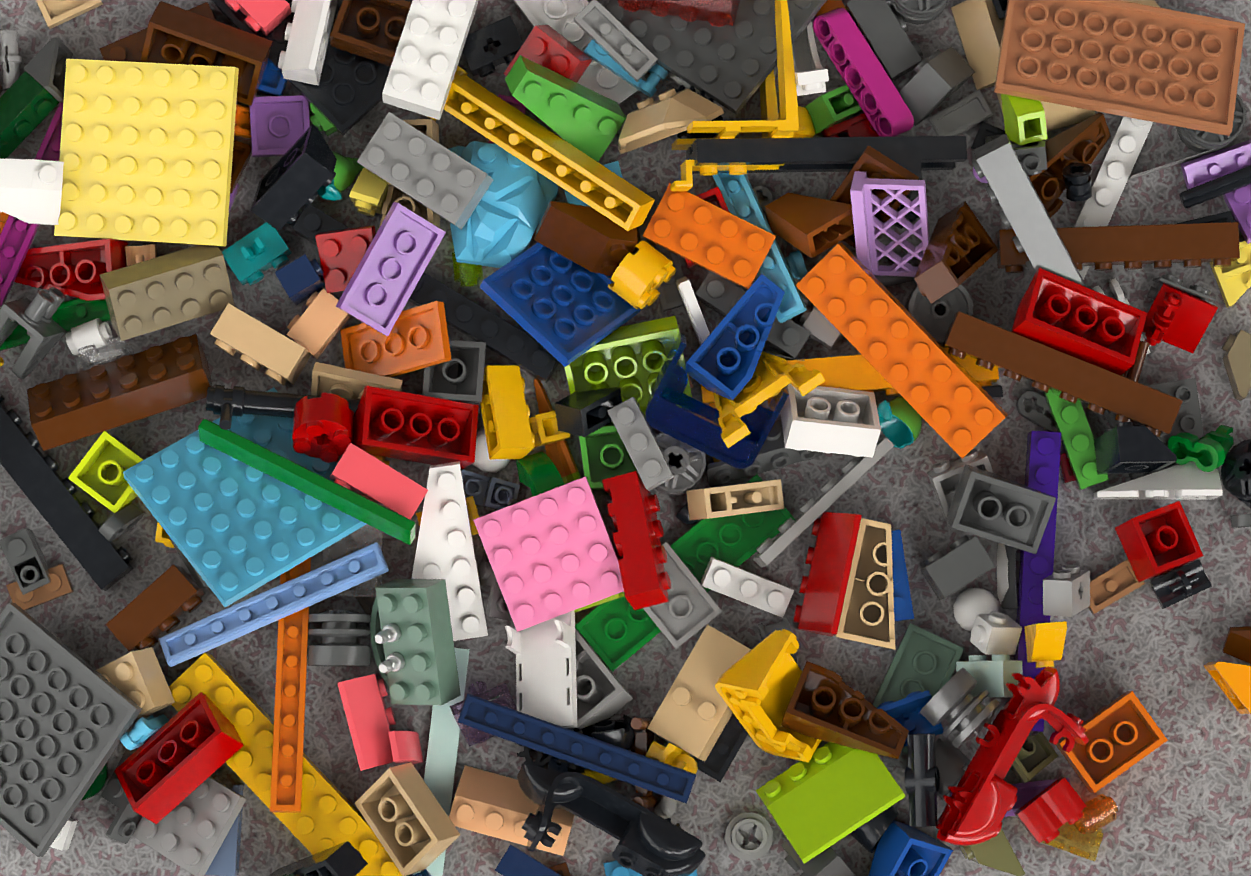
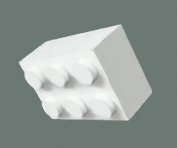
(831, 421)

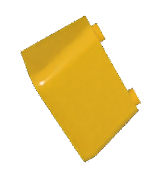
(760, 692)

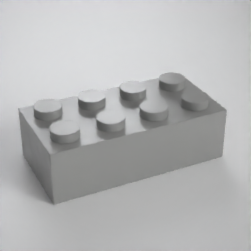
(425, 170)

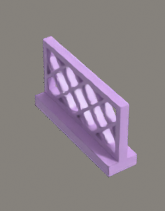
(866, 223)

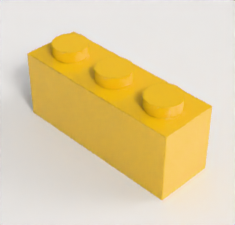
(506, 413)

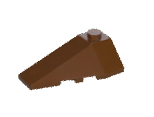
(1072, 146)

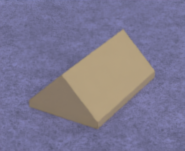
(981, 38)

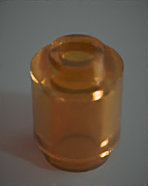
(1098, 813)

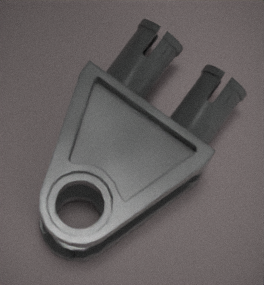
(40, 326)

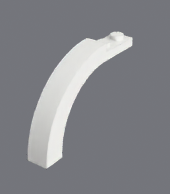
(809, 73)

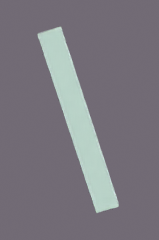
(443, 752)

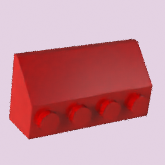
(1080, 322)
(415, 427)
(178, 758)

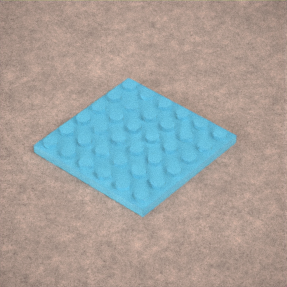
(232, 518)

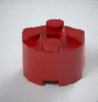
(322, 426)

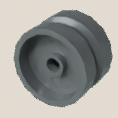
(924, 312)

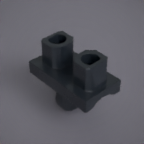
(1180, 584)

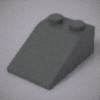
(1000, 509)

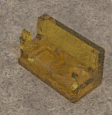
(1076, 843)

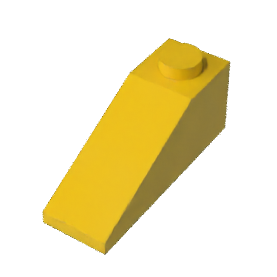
(1045, 642)

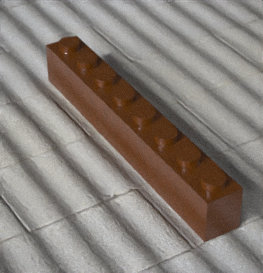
(1135, 246)
(1062, 373)

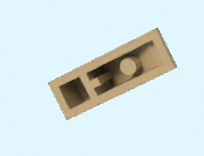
(735, 499)

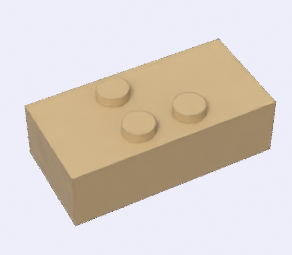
(693, 709)

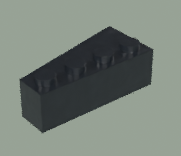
(335, 861)

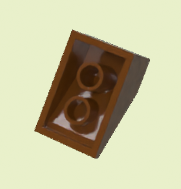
(585, 237)

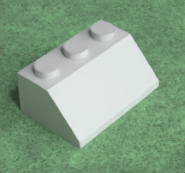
(307, 40)

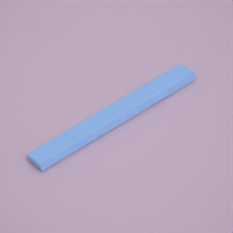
(273, 604)

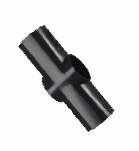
(922, 780)

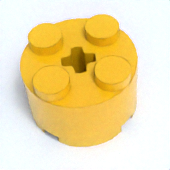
(641, 275)

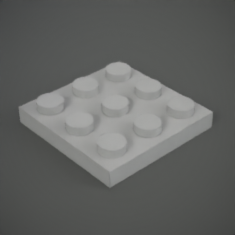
(194, 827)

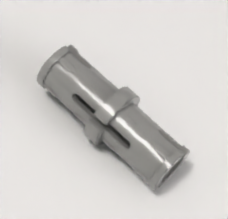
(9, 57)

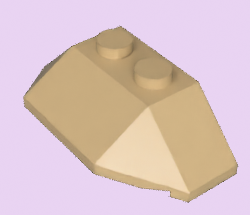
(664, 118)

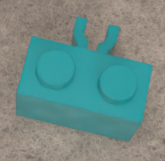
(256, 254)

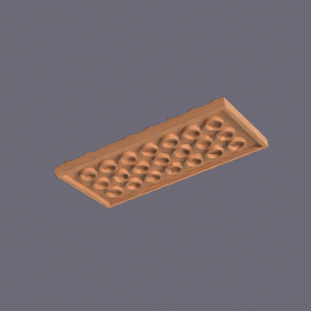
(1123, 60)

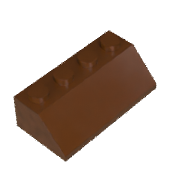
(192, 39)

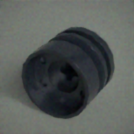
(1237, 471)

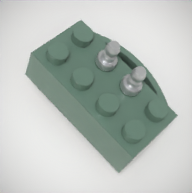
(415, 641)

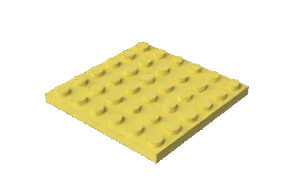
(147, 151)

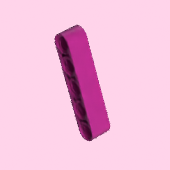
(863, 73)

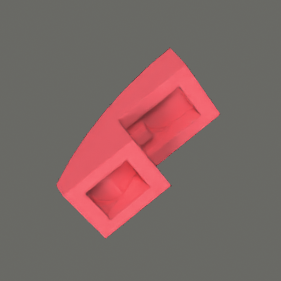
(405, 747)

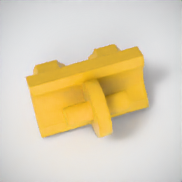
(672, 756)

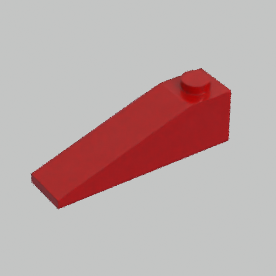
(73, 267)

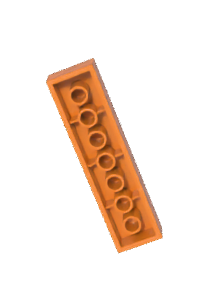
(901, 350)

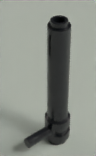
(240, 401)

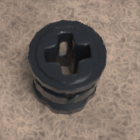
(1078, 181)

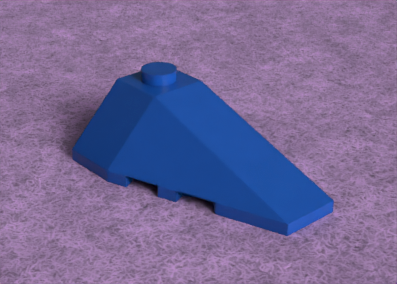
(908, 852)

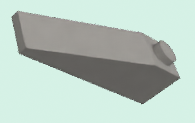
(598, 689)

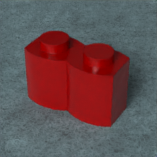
(1050, 810)

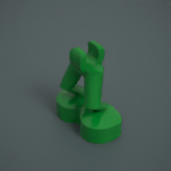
(1206, 452)

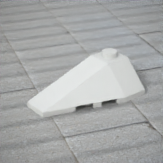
(31, 190)
(1173, 483)

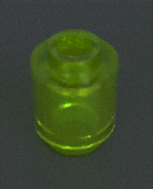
(466, 273)

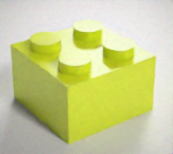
(102, 472)

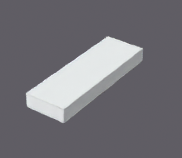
(693, 309)

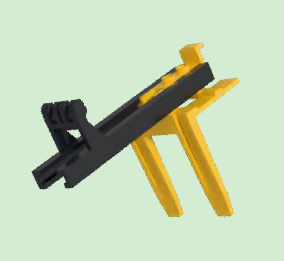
(781, 152)

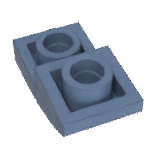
(489, 490)

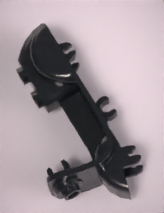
(646, 840)

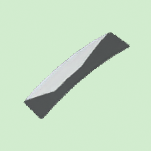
(1006, 576)

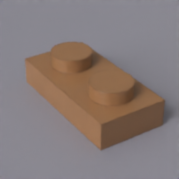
(1112, 586)
(58, 587)

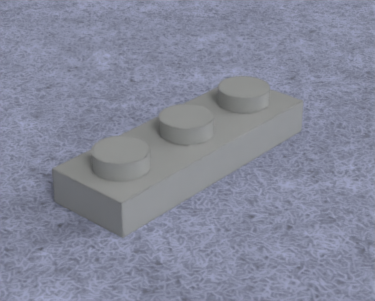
(615, 40)
(640, 443)

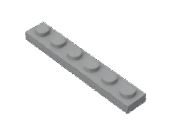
(814, 508)

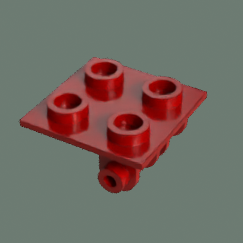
(1177, 319)

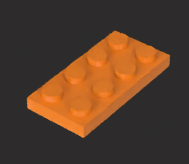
(709, 237)
(414, 343)

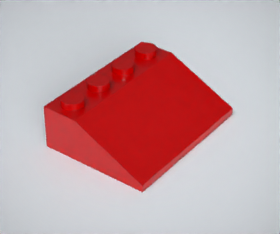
(828, 573)

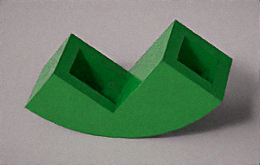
(538, 473)

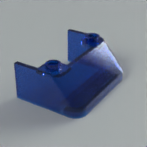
(698, 423)

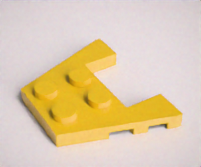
(767, 381)

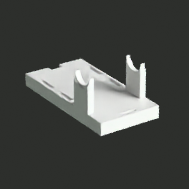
(543, 669)

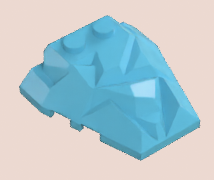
(508, 210)

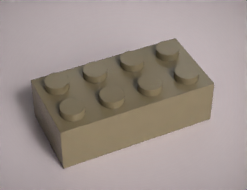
(167, 290)

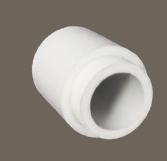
(90, 333)

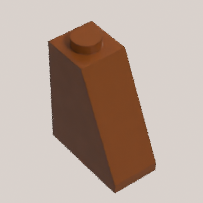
(810, 222)

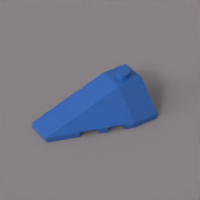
(734, 347)

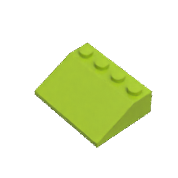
(627, 360)
(829, 797)

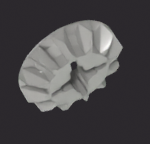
(745, 822)

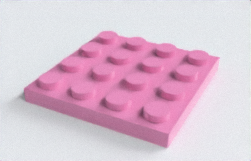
(551, 553)

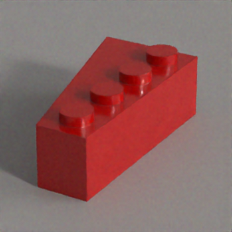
(638, 540)

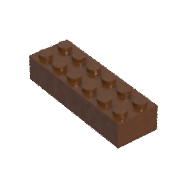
(119, 392)

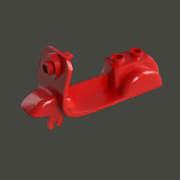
(982, 794)

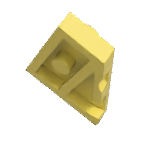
(1236, 278)

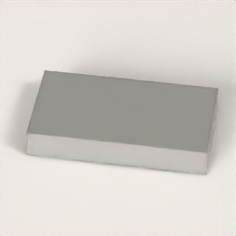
(961, 115)

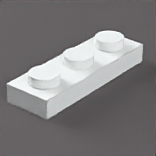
(747, 587)

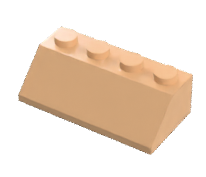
(499, 809)

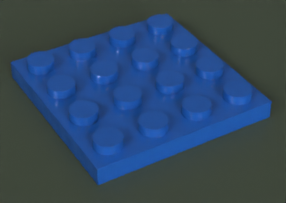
(558, 301)

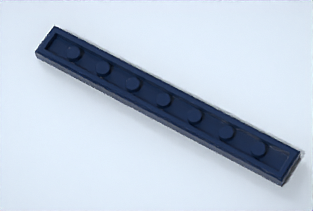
(577, 748)

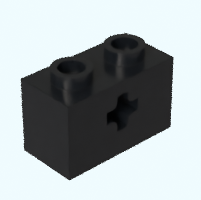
(502, 35)

